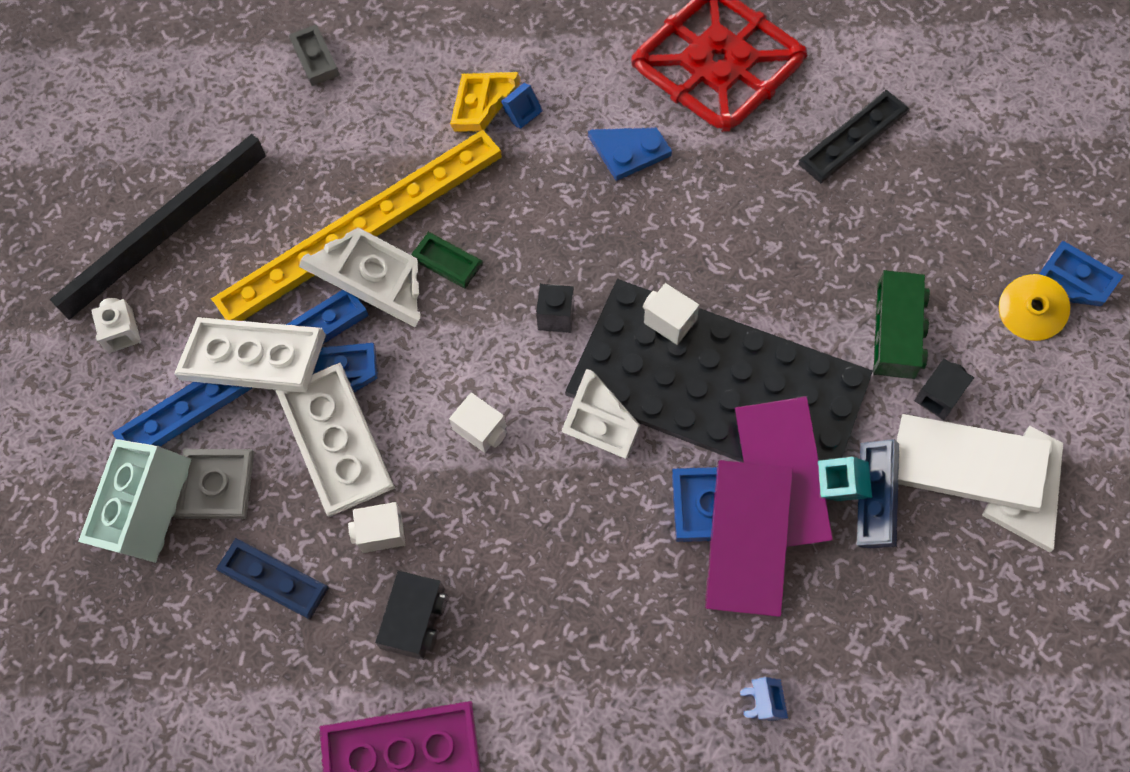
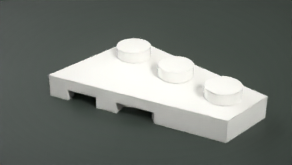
(1030, 525)

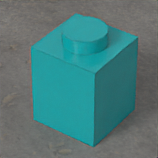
(844, 479)

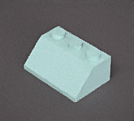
(135, 500)

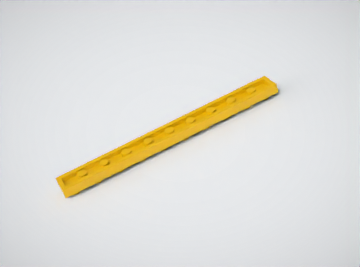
(373, 216)

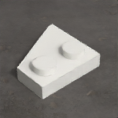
(600, 418)

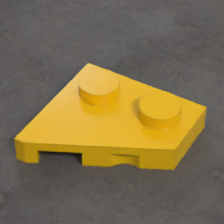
(481, 98)

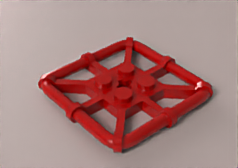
(721, 74)

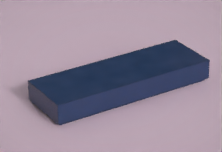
(879, 514)
(272, 578)

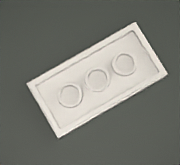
(251, 354)
(336, 441)
(972, 462)

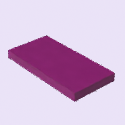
(784, 437)
(748, 538)
(404, 742)

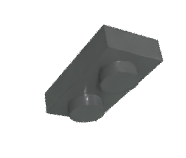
(314, 55)

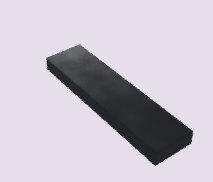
(853, 136)

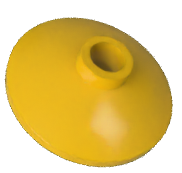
(1022, 319)

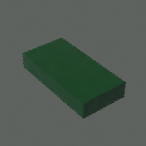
(447, 260)

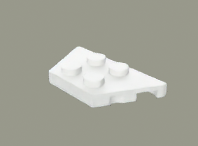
(370, 272)

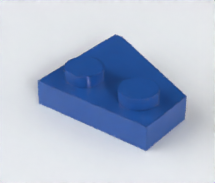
(629, 149)
(1081, 275)
(357, 360)

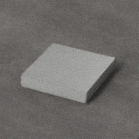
(216, 484)

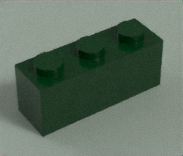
(900, 325)

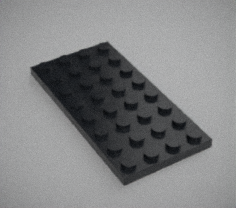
(715, 368)

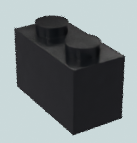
(411, 615)

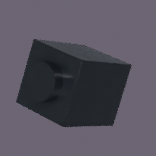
(555, 308)
(944, 388)

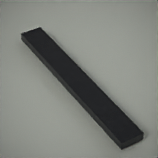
(158, 227)

